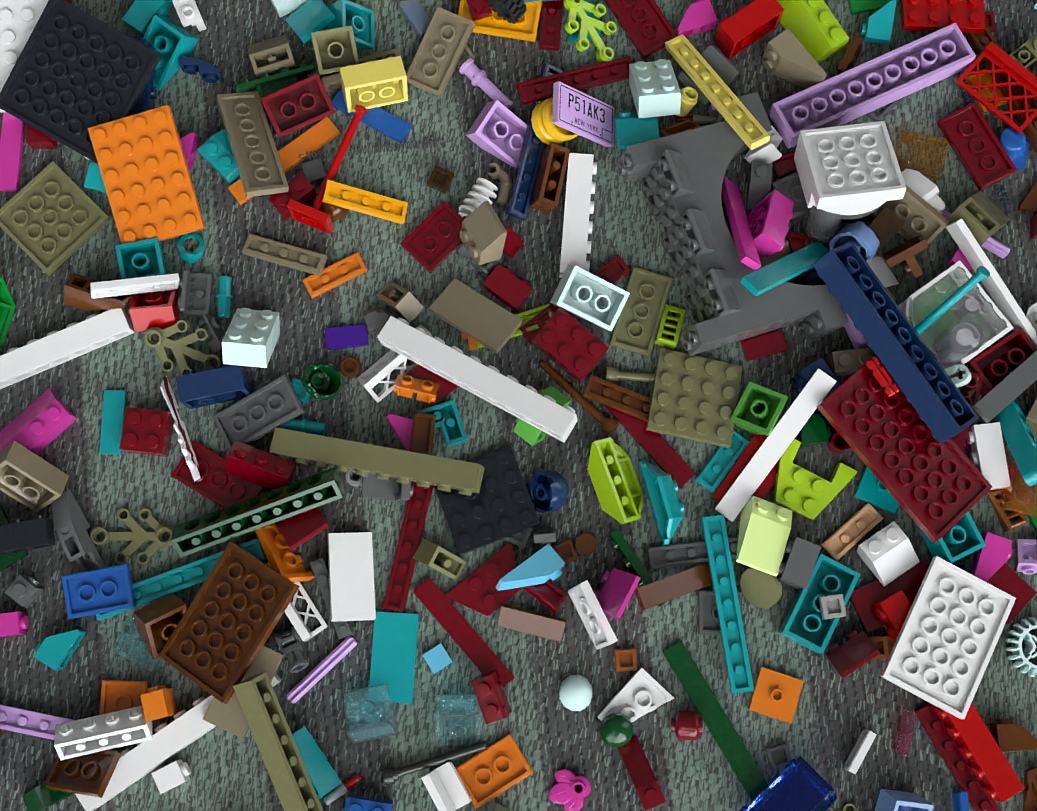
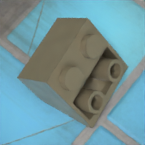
(271, 56)

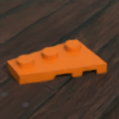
(280, 555)

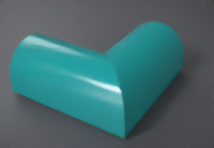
(450, 422)

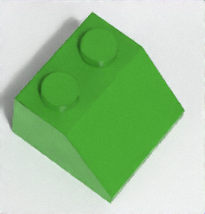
(758, 409)

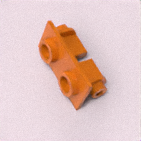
(425, 389)

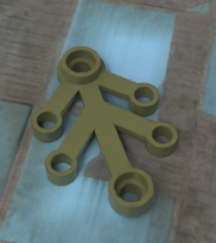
(179, 347)
(138, 536)

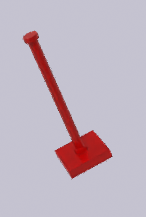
(311, 215)

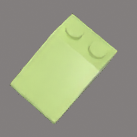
(763, 535)

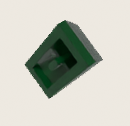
(43, 798)

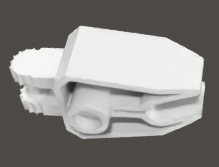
(924, 188)

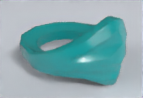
(191, 257)

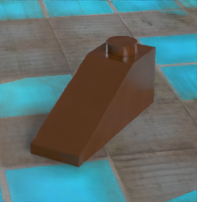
(78, 295)

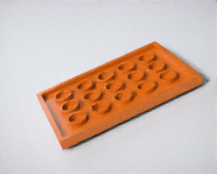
(147, 176)

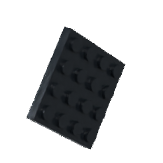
(498, 509)

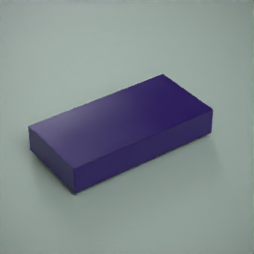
(346, 337)

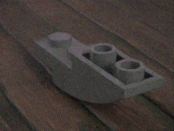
(72, 533)

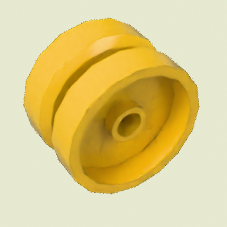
(543, 125)

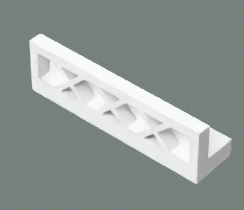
(383, 369)
(296, 619)

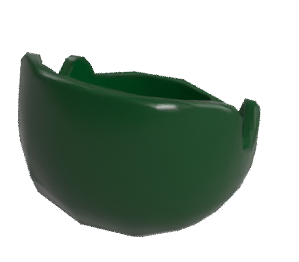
(616, 730)

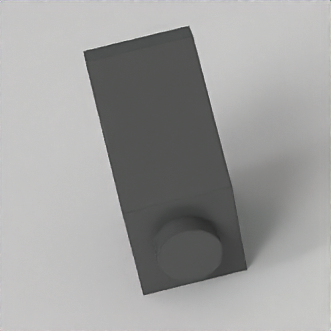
(758, 183)

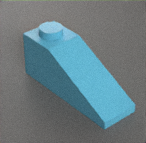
(535, 570)

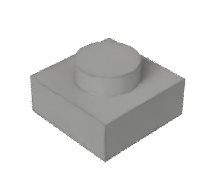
(832, 606)

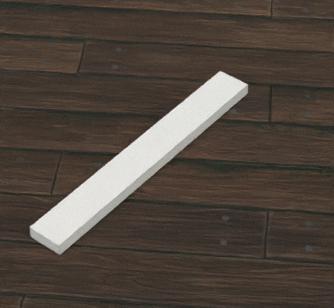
(994, 283)
(775, 444)

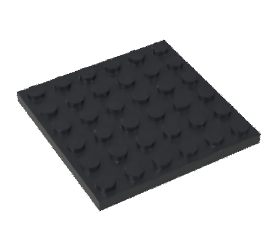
(76, 76)

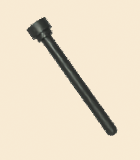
(392, 774)

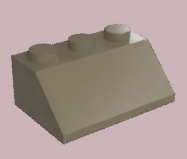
(29, 477)

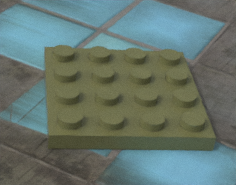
(51, 218)
(694, 398)

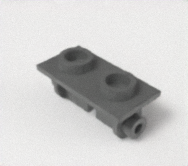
(216, 331)

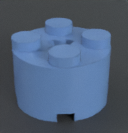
(861, 237)

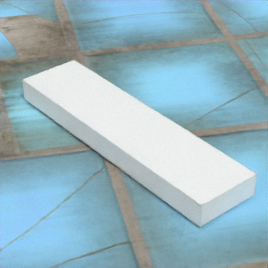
(134, 285)

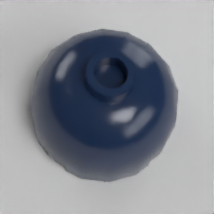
(548, 490)

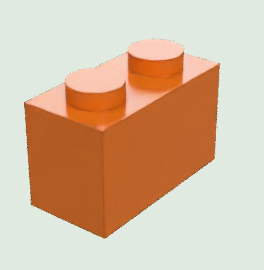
(159, 703)

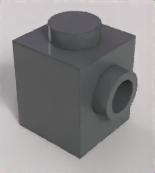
(25, 590)

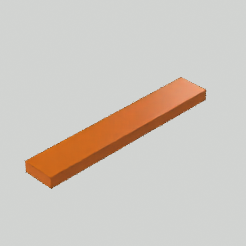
(309, 141)

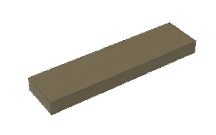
(284, 254)

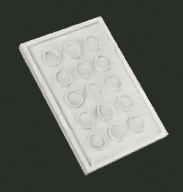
(948, 637)

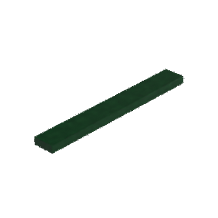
(715, 719)

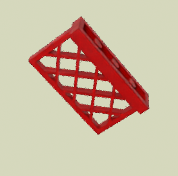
(1014, 71)

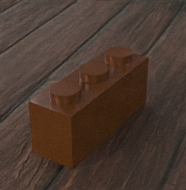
(550, 178)

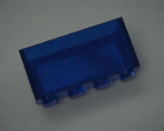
(795, 790)

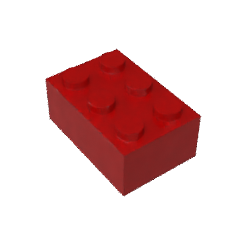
(747, 26)

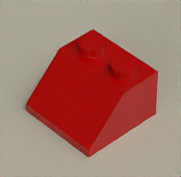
(154, 310)

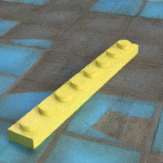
(717, 92)

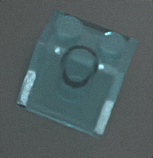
(369, 713)
(457, 720)

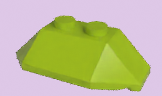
(615, 481)

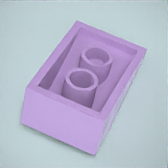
(499, 132)

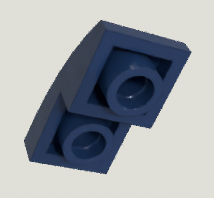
(206, 70)

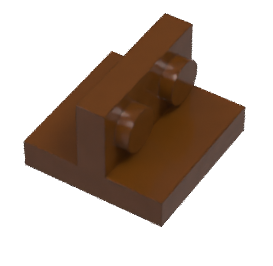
(904, 254)

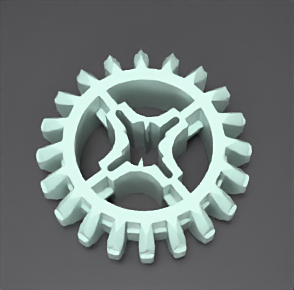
(1022, 657)

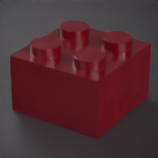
(146, 432)

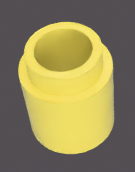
(688, 99)

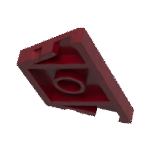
(479, 588)

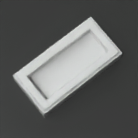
(859, 751)

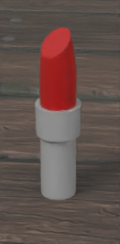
(341, 789)

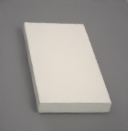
(351, 576)

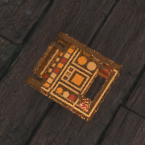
(922, 154)

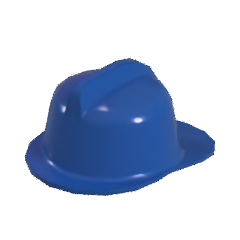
(1015, 146)

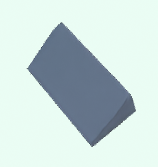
(415, 16)

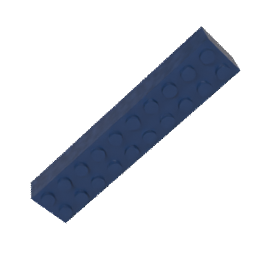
(895, 342)

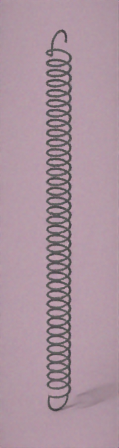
(376, 148)

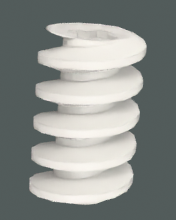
(480, 193)

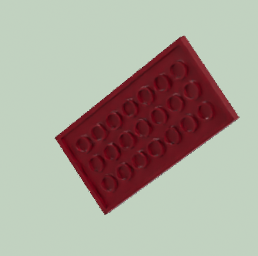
(925, 477)

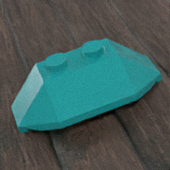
(662, 499)

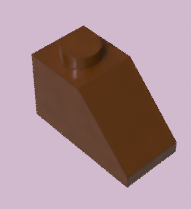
(1012, 736)

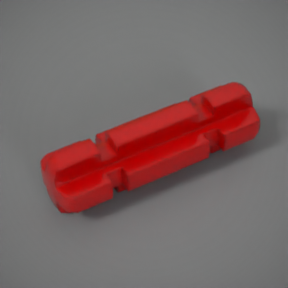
(882, 376)

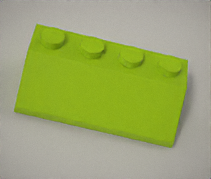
(813, 27)

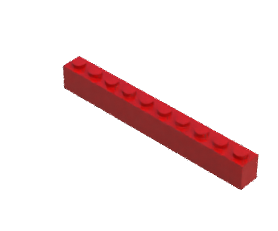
(971, 733)

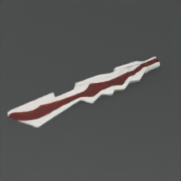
(180, 428)

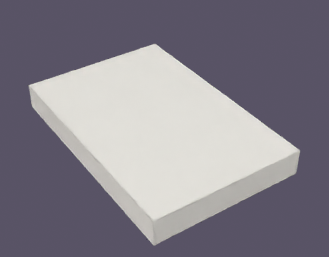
(592, 615)

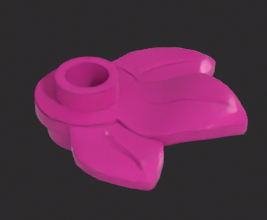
(565, 790)

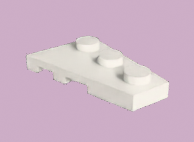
(637, 697)

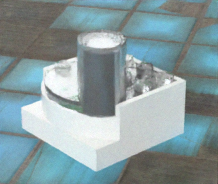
(846, 174)
(965, 327)

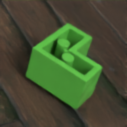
(530, 433)

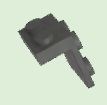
(720, 65)
(386, 489)

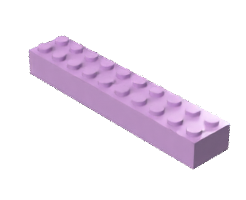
(873, 84)

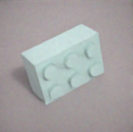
(654, 88)
(590, 297)
(251, 338)

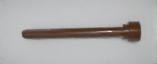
(606, 422)

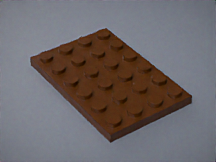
(228, 622)

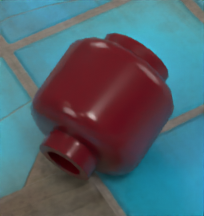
(687, 725)

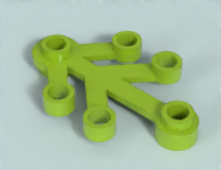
(588, 24)

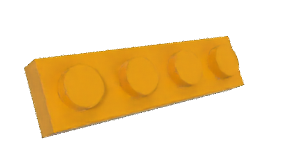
(365, 202)

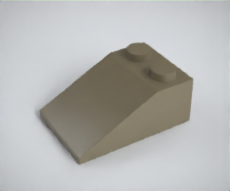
(791, 61)

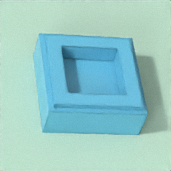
(437, 658)

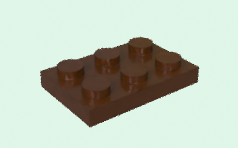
(83, 774)

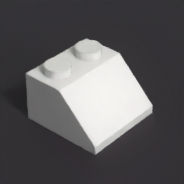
(888, 553)

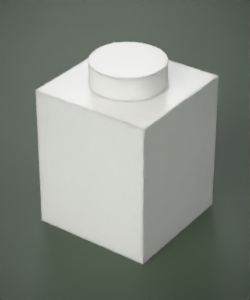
(171, 776)

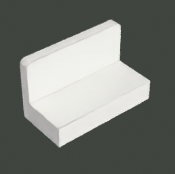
(446, 788)

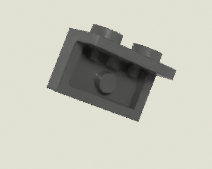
(195, 294)

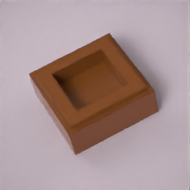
(625, 660)

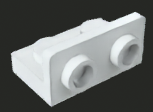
(189, 13)

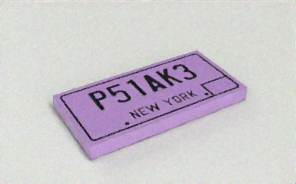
(583, 114)

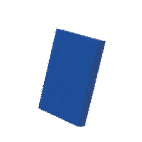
(98, 591)

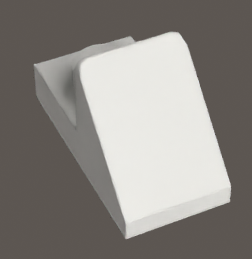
(767, 152)

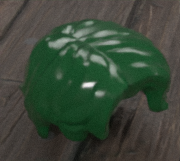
(322, 381)

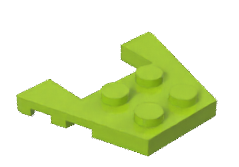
(803, 490)

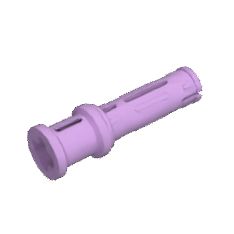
(479, 78)

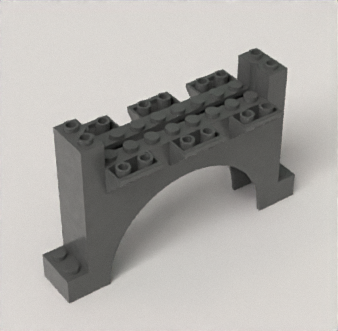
(685, 193)

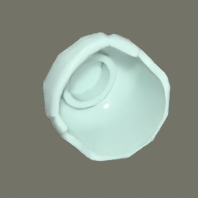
(575, 693)

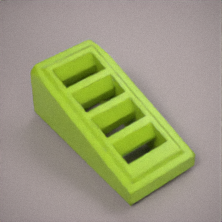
(666, 342)

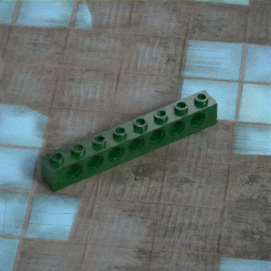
(257, 512)

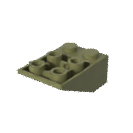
(980, 217)

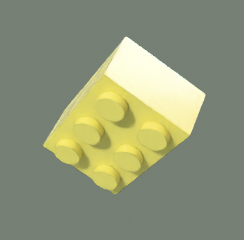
(374, 83)

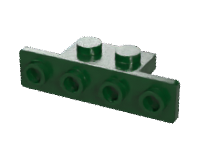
(268, 84)

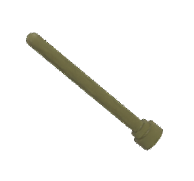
(613, 374)

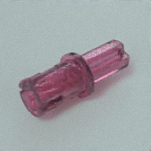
(905, 732)

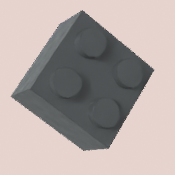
(798, 563)

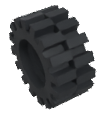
(509, 9)

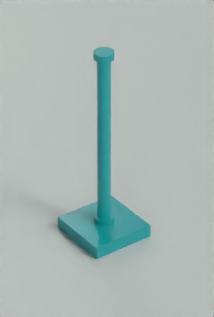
(981, 273)

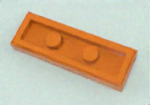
(335, 275)

